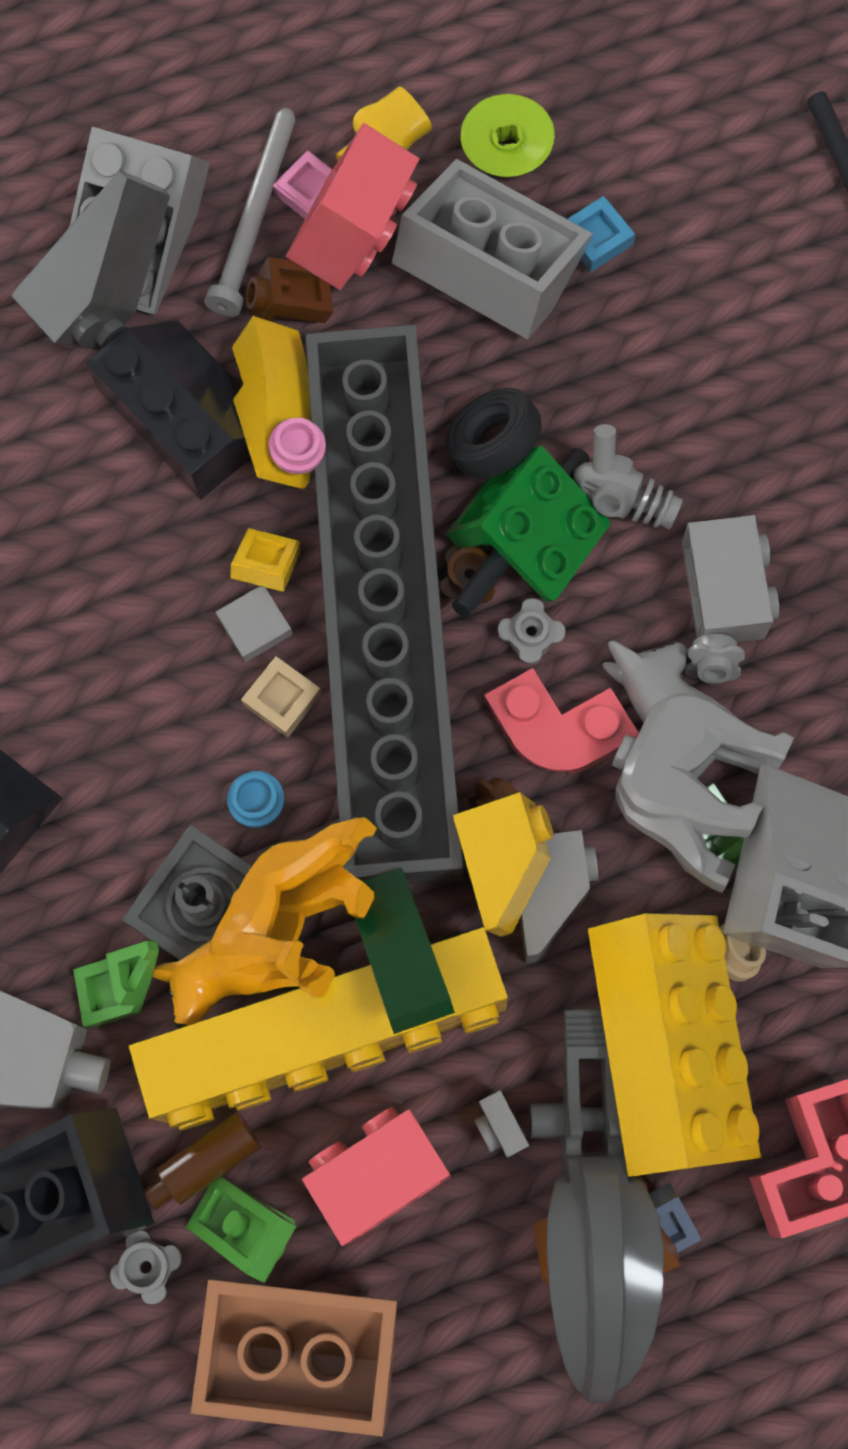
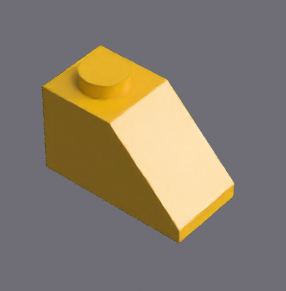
(504, 856)

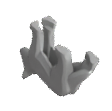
(674, 747)

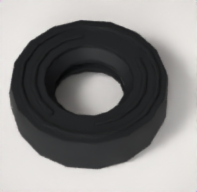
(506, 448)

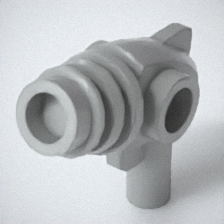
(618, 487)

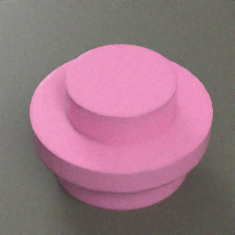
(297, 445)

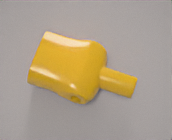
(395, 117)

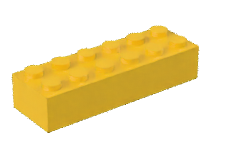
(302, 1036)

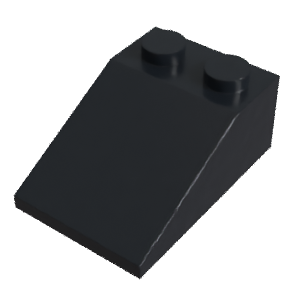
(67, 1194)

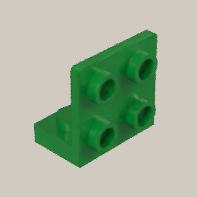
(534, 522)

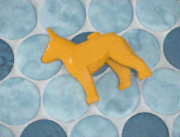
(260, 931)

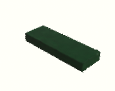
(402, 955)

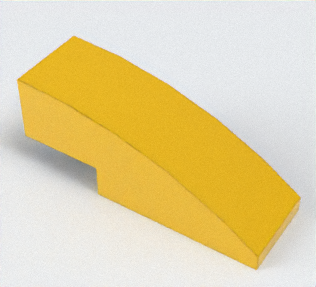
(272, 391)

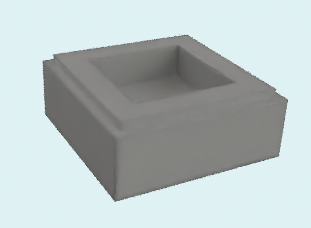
(254, 623)

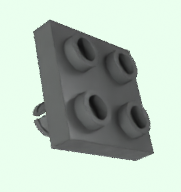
(188, 894)

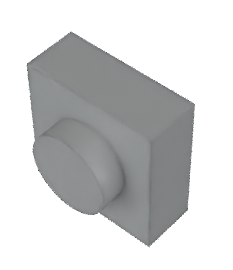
(499, 1126)

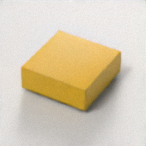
(265, 559)

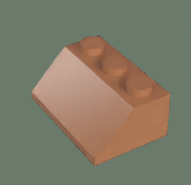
(295, 1357)

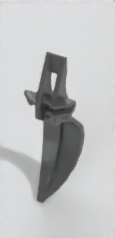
(600, 1230)

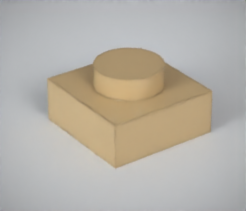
(281, 696)

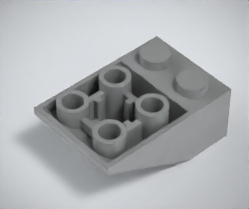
(174, 171)
(794, 872)

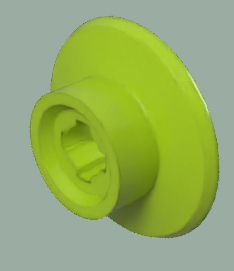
(504, 119)

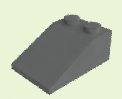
(98, 267)

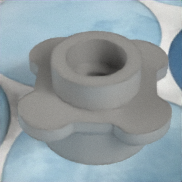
(526, 646)
(714, 659)
(128, 1270)

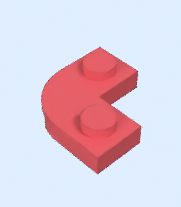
(557, 740)

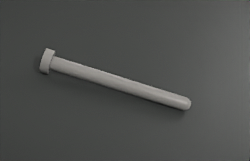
(225, 296)

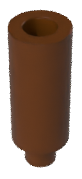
(203, 1162)

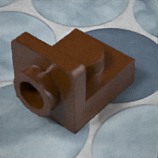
(288, 292)

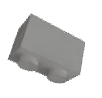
(729, 578)

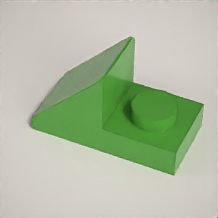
(242, 1228)

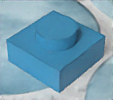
(609, 230)

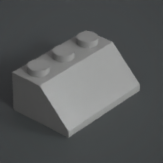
(489, 247)

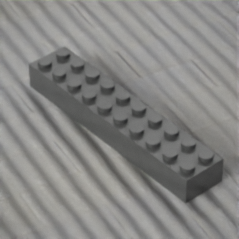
(383, 604)

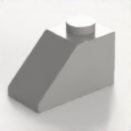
(558, 892)

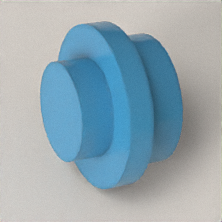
(255, 799)

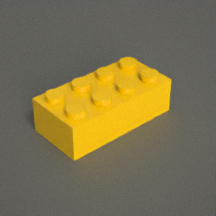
(673, 1043)

